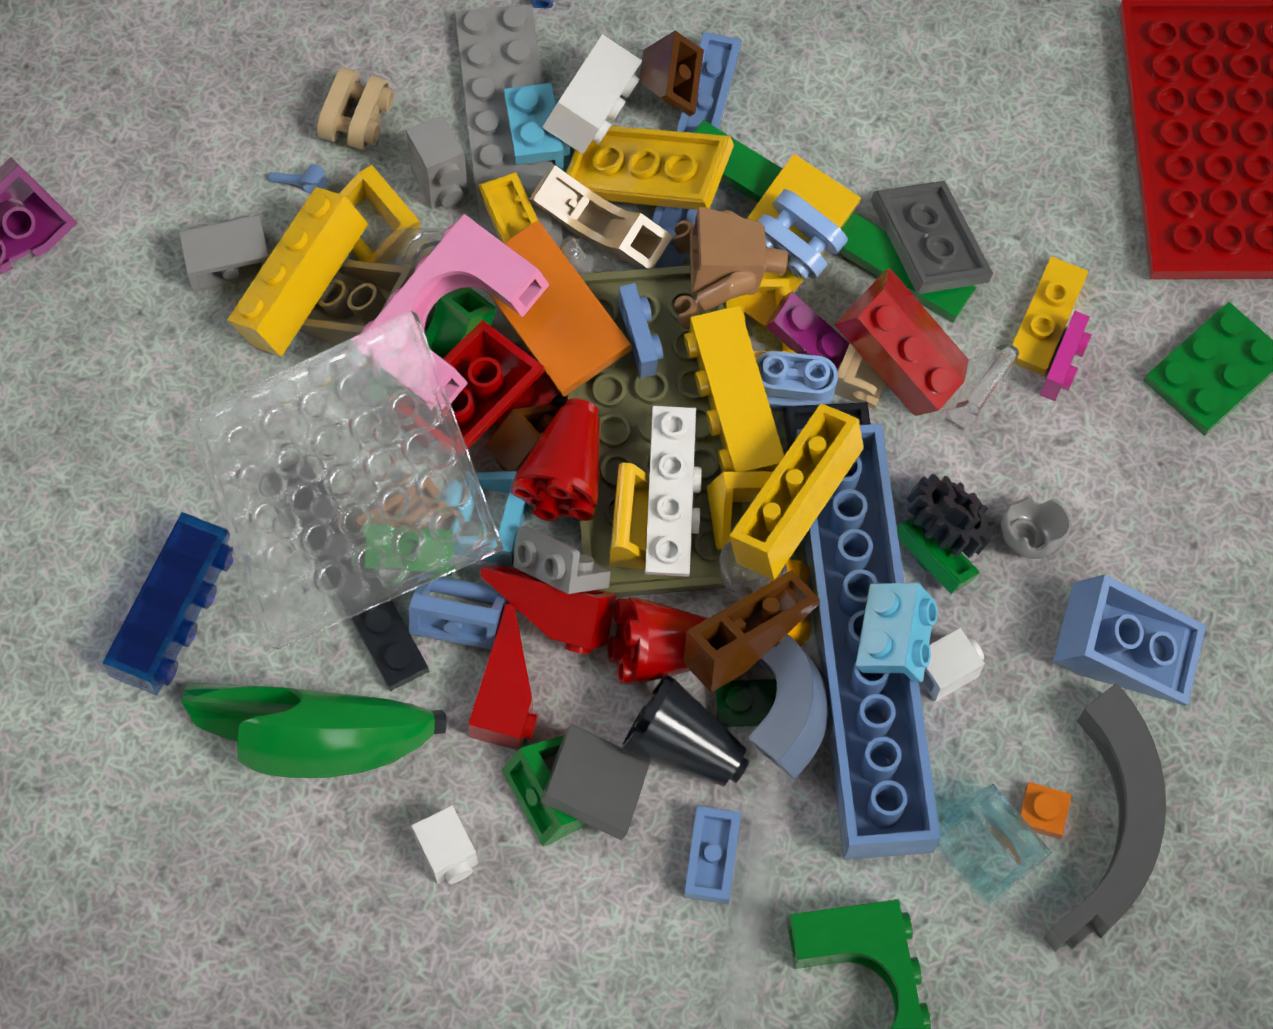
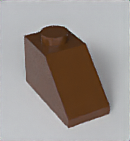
(673, 71)
(520, 434)

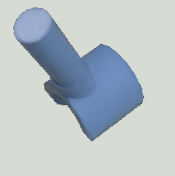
(307, 182)

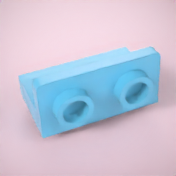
(527, 113)
(897, 630)

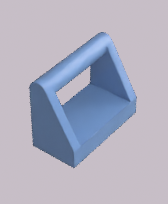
(456, 620)

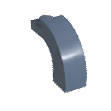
(800, 710)

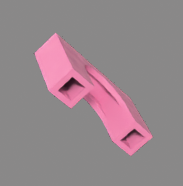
(465, 259)

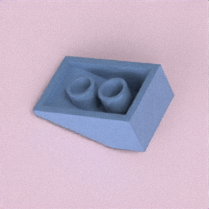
(1129, 640)

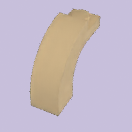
(612, 229)

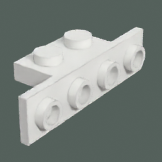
(671, 492)

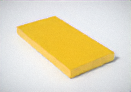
(653, 167)
(820, 192)

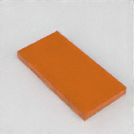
(567, 324)

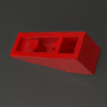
(576, 618)
(504, 699)

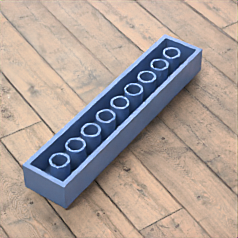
(873, 717)

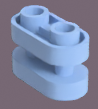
(802, 257)
(797, 379)

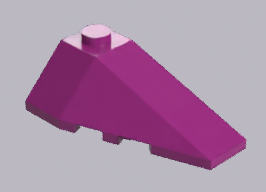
(28, 216)

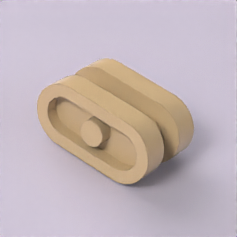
(364, 125)

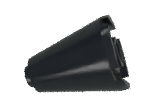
(685, 737)

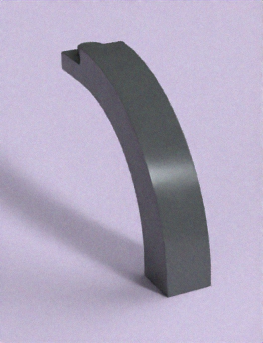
(1141, 799)

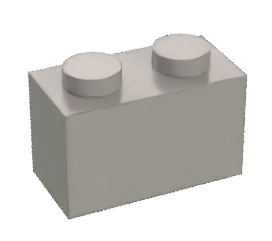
(437, 162)
(224, 252)

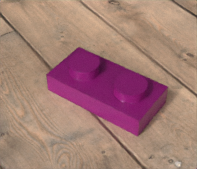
(805, 330)

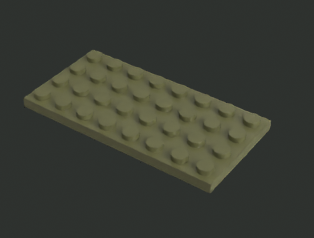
(626, 428)

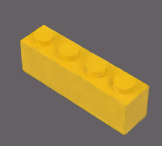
(298, 271)
(734, 391)
(797, 491)

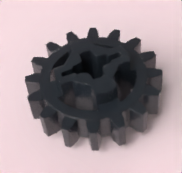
(951, 515)

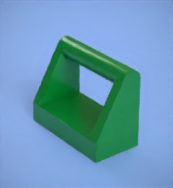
(528, 780)

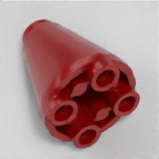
(563, 466)
(649, 640)

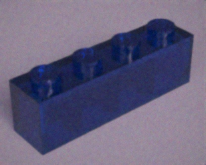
(169, 605)

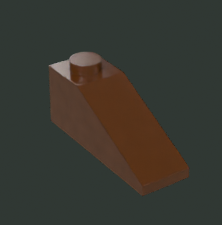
(746, 630)

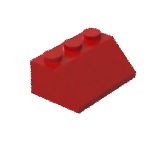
(904, 345)
(495, 378)

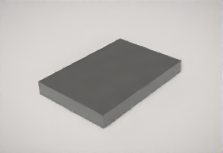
(931, 237)

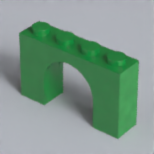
(867, 936)

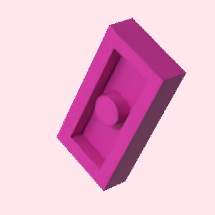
(1073, 343)

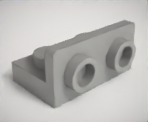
(557, 563)

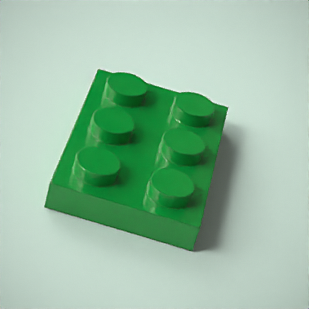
(1214, 368)

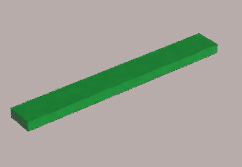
(866, 242)

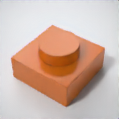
(1045, 809)

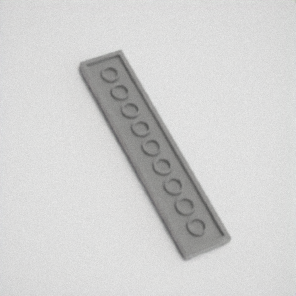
(499, 53)

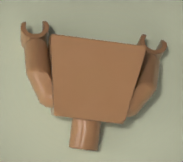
(725, 259)

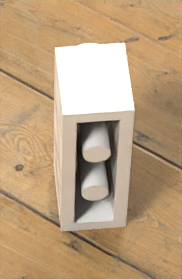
(594, 95)

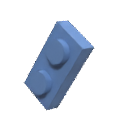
(635, 314)
(712, 855)

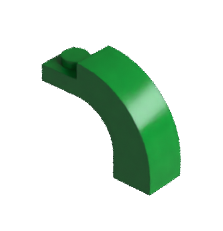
(455, 317)

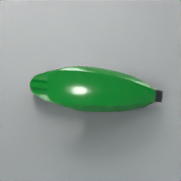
(310, 730)

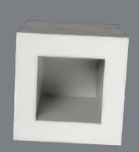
(952, 664)
(445, 846)

